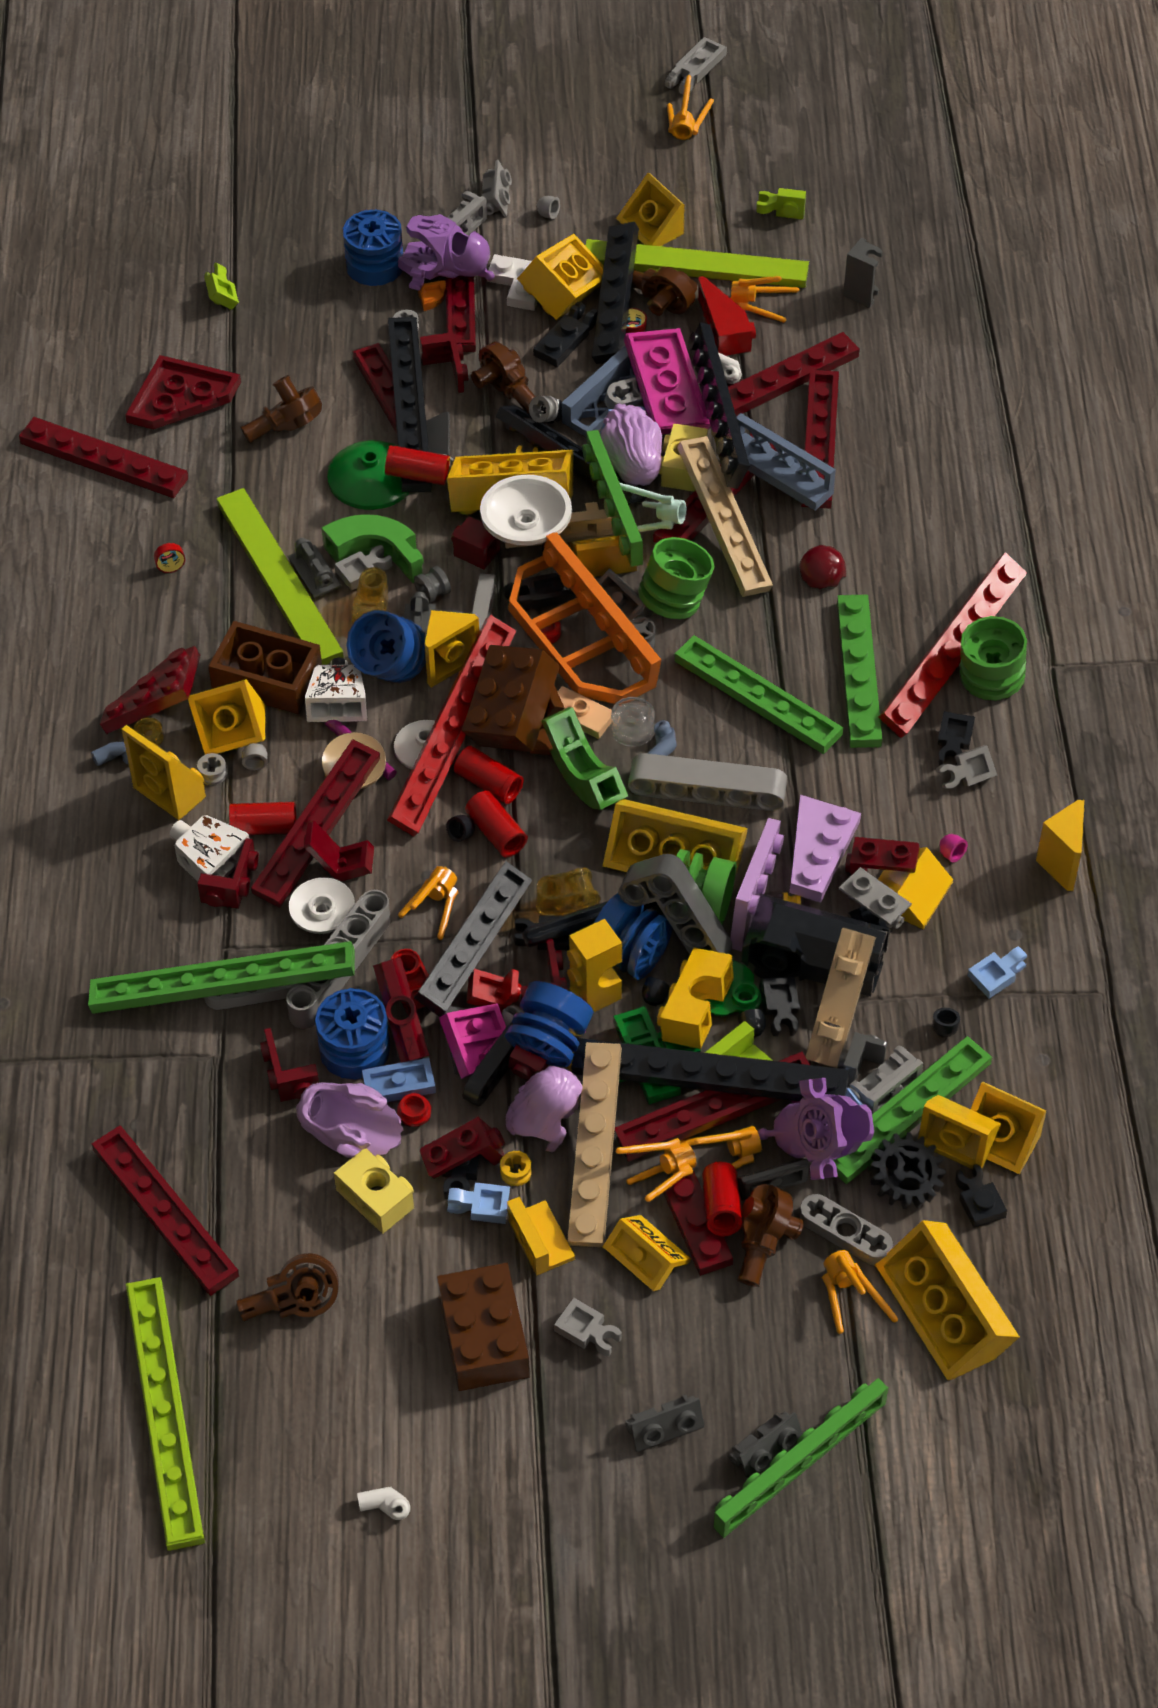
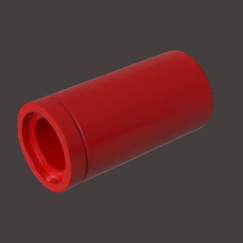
(417, 465)
(488, 774)
(263, 818)
(496, 823)
(722, 1198)

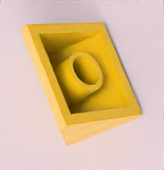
(655, 213)
(601, 554)
(448, 643)
(228, 717)
(1062, 844)
(922, 888)
(1019, 1126)
(957, 1131)

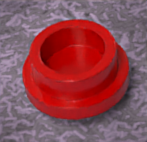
(414, 1110)

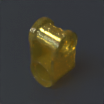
(371, 593)
(566, 892)

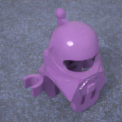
(443, 251)
(804, 1127)

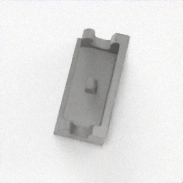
(470, 215)
(888, 1079)

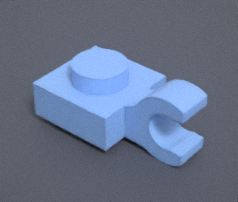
(997, 973)
(486, 1203)

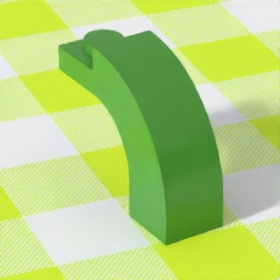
(365, 532)
(585, 774)

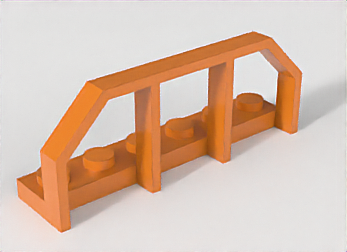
(607, 616)

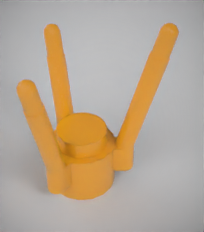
(683, 123)
(745, 291)
(437, 886)
(739, 1142)
(677, 1159)
(844, 1273)

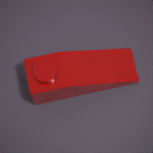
(727, 319)

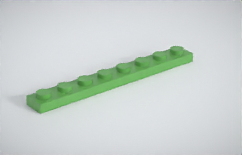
(222, 977)

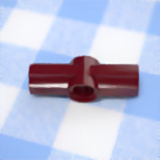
(393, 989)

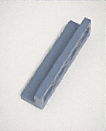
(584, 399)
(781, 469)

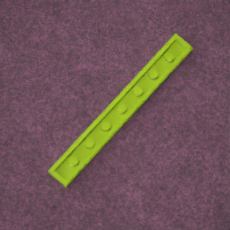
(713, 264)
(278, 573)
(165, 1414)

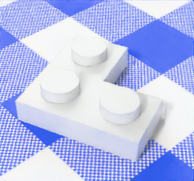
(506, 272)

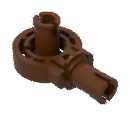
(664, 287)
(503, 371)
(289, 414)
(765, 1220)
(296, 1291)

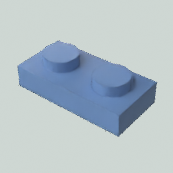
(401, 1079)

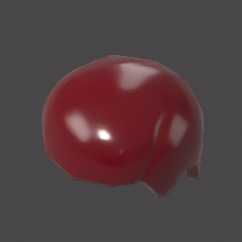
(822, 567)

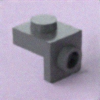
(862, 1048)

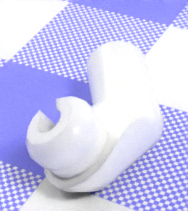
(731, 369)
(387, 1500)

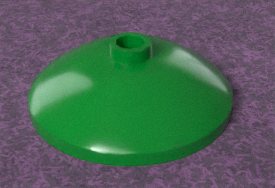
(359, 476)

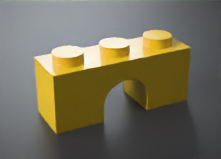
(591, 962)
(686, 1015)

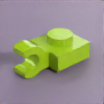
(787, 203)
(219, 288)

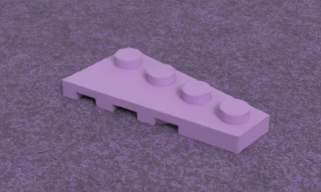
(819, 845)
(755, 881)

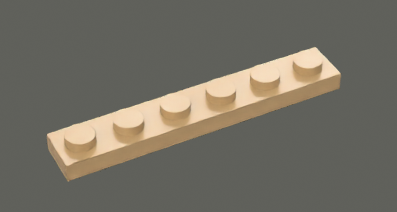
(725, 516)
(594, 1145)

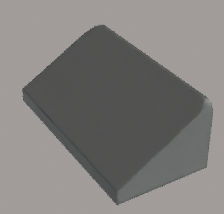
(439, 434)
(623, 595)
(779, 1176)

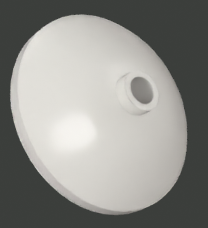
(525, 509)

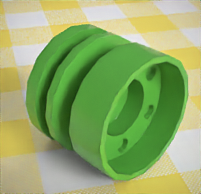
(676, 578)
(993, 658)
(715, 882)

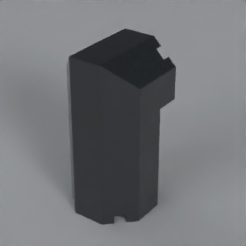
(802, 942)

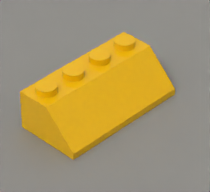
(475, 475)
(649, 831)
(946, 1299)

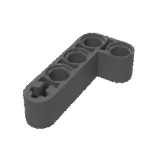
(680, 899)

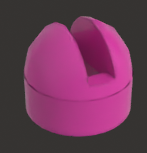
(953, 847)

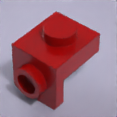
(493, 989)

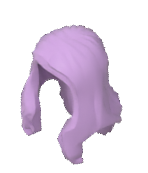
(632, 444)
(542, 1105)
(349, 1118)

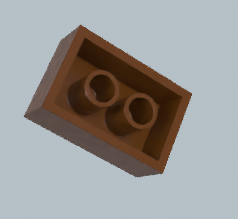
(271, 662)
(511, 698)
(483, 1326)

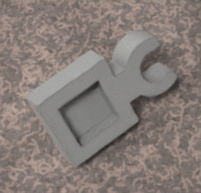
(352, 566)
(971, 767)
(584, 1324)

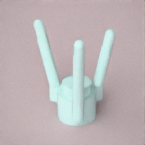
(668, 509)

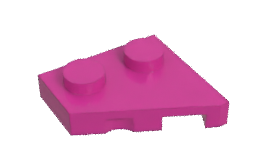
(472, 1035)

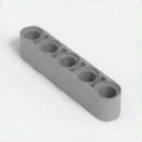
(707, 782)
(358, 921)

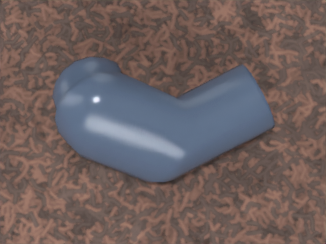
(665, 739)
(109, 753)

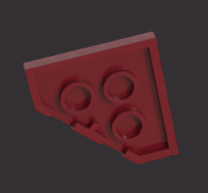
(179, 391)
(156, 691)

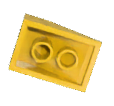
(562, 276)
(162, 775)

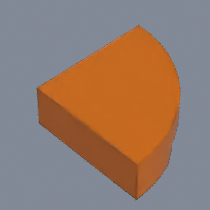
(431, 293)

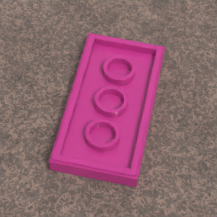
(666, 379)

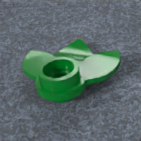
(741, 987)

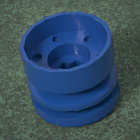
(373, 247)
(386, 646)
(641, 932)
(550, 1023)
(352, 1032)

